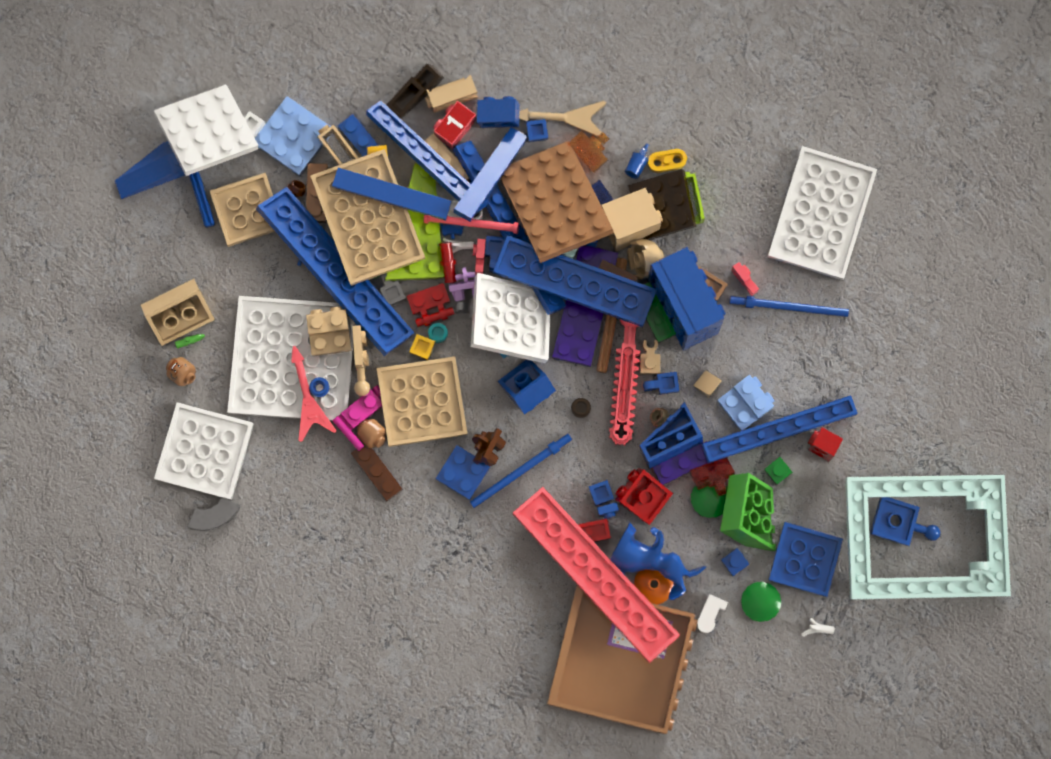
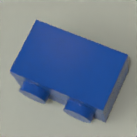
(498, 112)

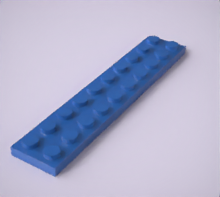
(322, 259)

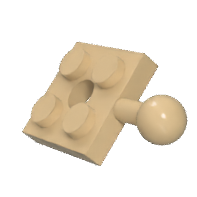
(361, 360)

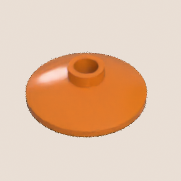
(653, 595)

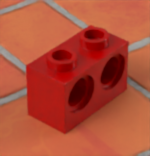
(824, 443)

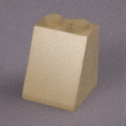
(632, 218)

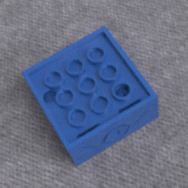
(686, 298)

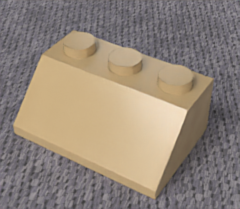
(177, 312)

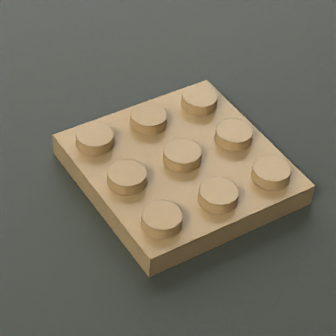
(237, 209)

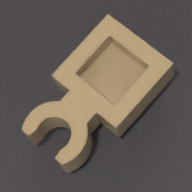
(650, 361)

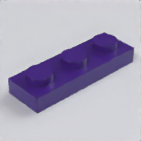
(680, 465)

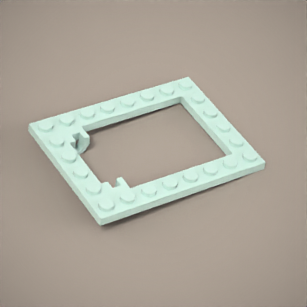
(980, 493)

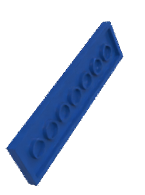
(576, 282)

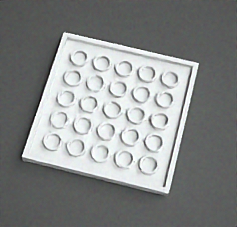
(262, 370)

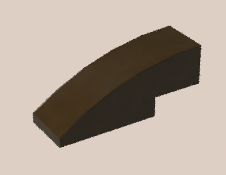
(415, 90)

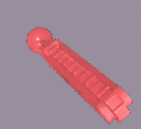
(625, 384)

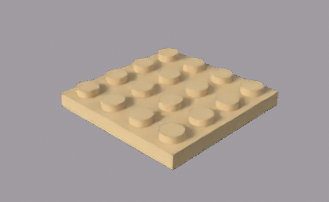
(421, 401)

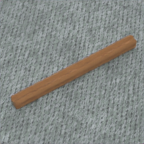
(608, 333)

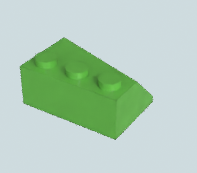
(749, 512)

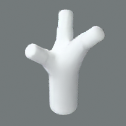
(456, 246)
(818, 628)

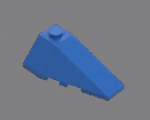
(153, 170)

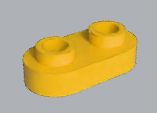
(666, 160)

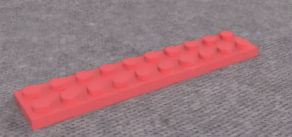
(596, 575)

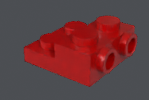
(643, 495)

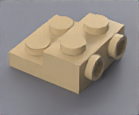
(328, 331)

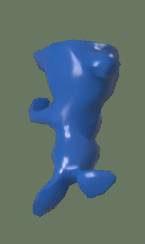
(635, 556)

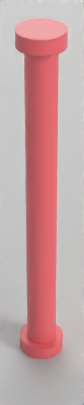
(475, 223)

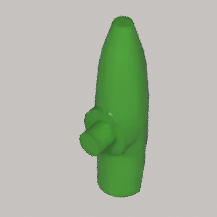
(189, 340)

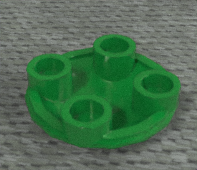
(707, 502)
(761, 601)

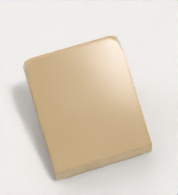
(707, 383)

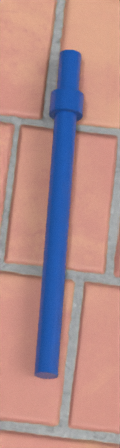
(750, 302)
(553, 448)

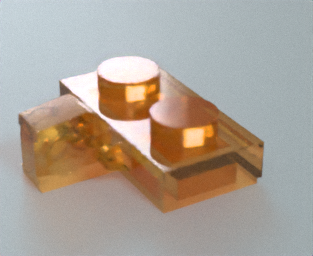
(590, 149)

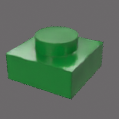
(778, 471)

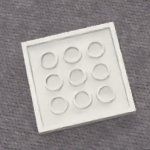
(206, 130)
(509, 319)
(204, 451)

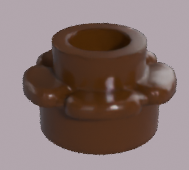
(297, 188)

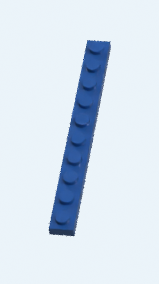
(501, 212)

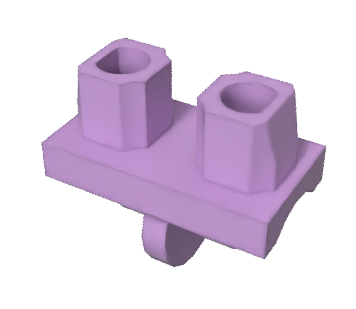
(457, 288)

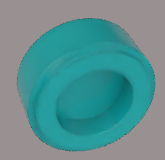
(438, 332)

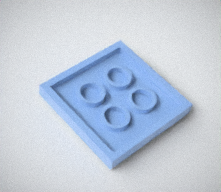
(291, 136)

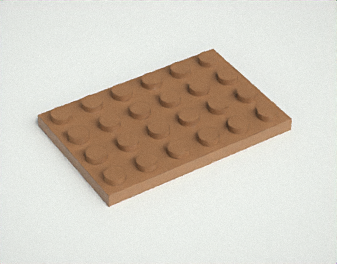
(555, 202)

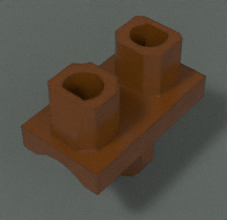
(485, 444)

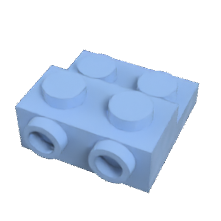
(746, 402)

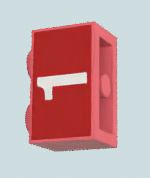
(454, 124)

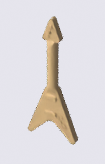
(577, 118)

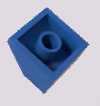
(527, 385)

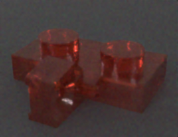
(713, 475)

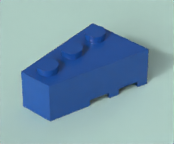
(671, 438)

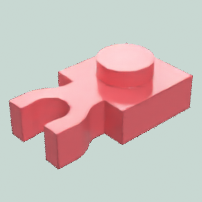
(479, 252)
(743, 275)

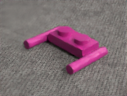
(358, 412)

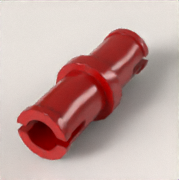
(448, 262)

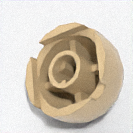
(642, 255)

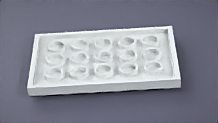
(822, 213)

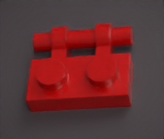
(429, 299)

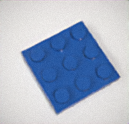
(805, 559)

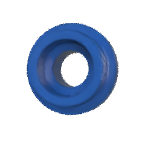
(317, 381)

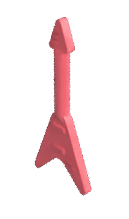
(311, 412)

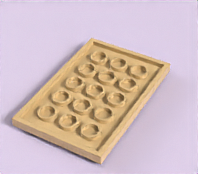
(367, 232)

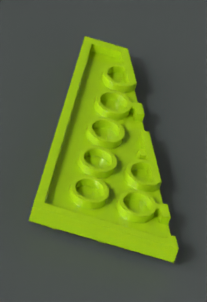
(427, 234)

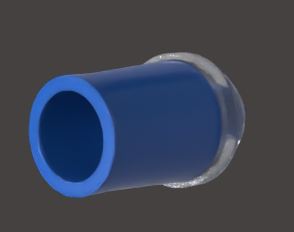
(637, 162)

